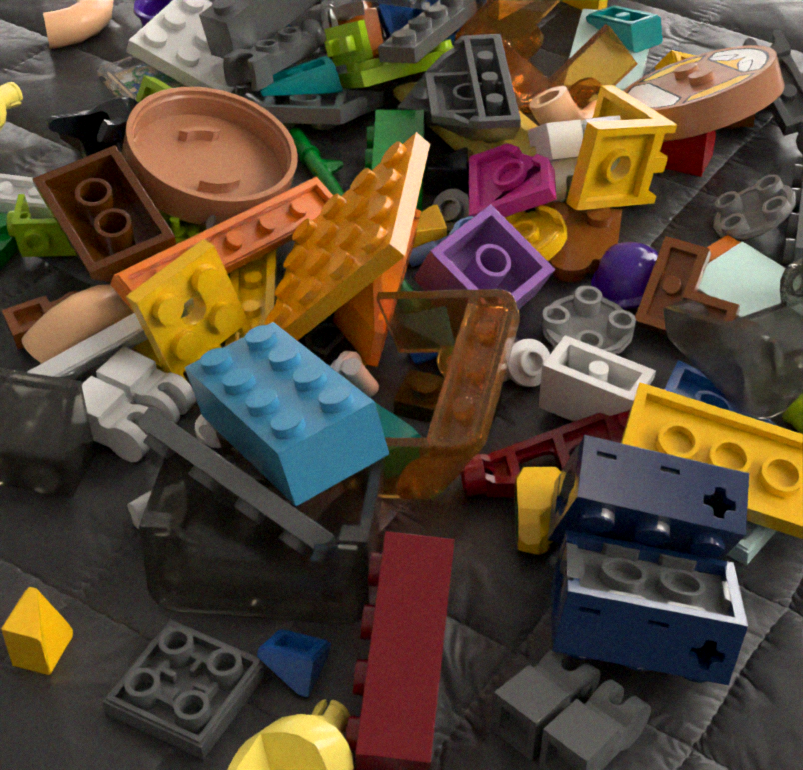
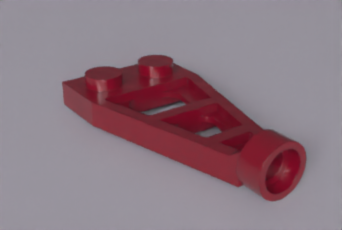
(496, 471)

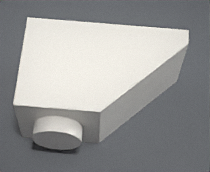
(588, 380)

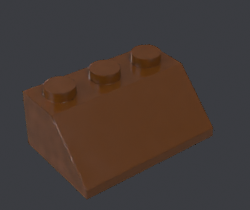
(104, 213)

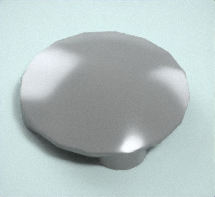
(754, 209)
(590, 320)

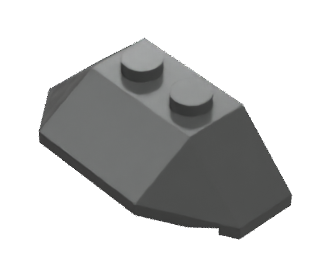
(474, 90)

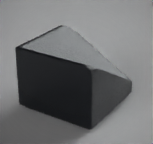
(447, 173)

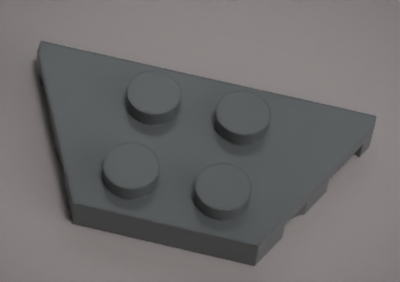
(319, 110)

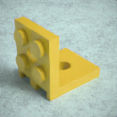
(634, 139)
(160, 304)

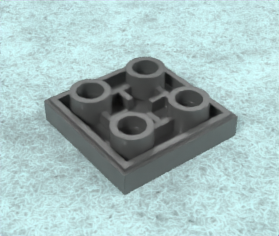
(185, 688)

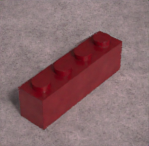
(404, 653)

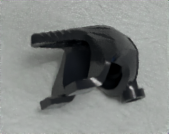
(96, 127)

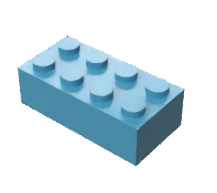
(287, 412)

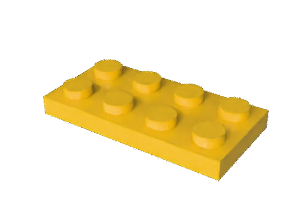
(729, 440)

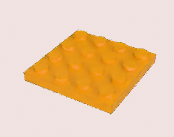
(351, 240)

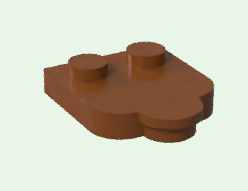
(588, 238)

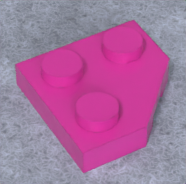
(509, 180)

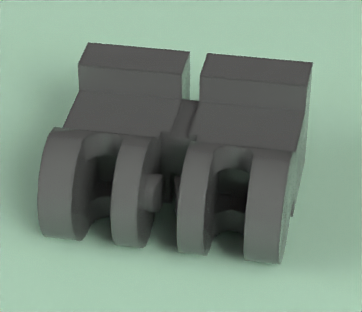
(562, 716)

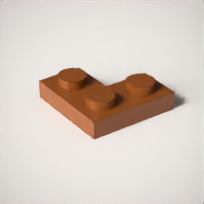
(676, 279)

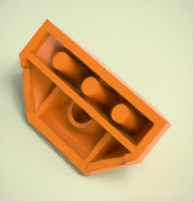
(361, 316)

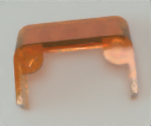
(596, 64)
(474, 346)

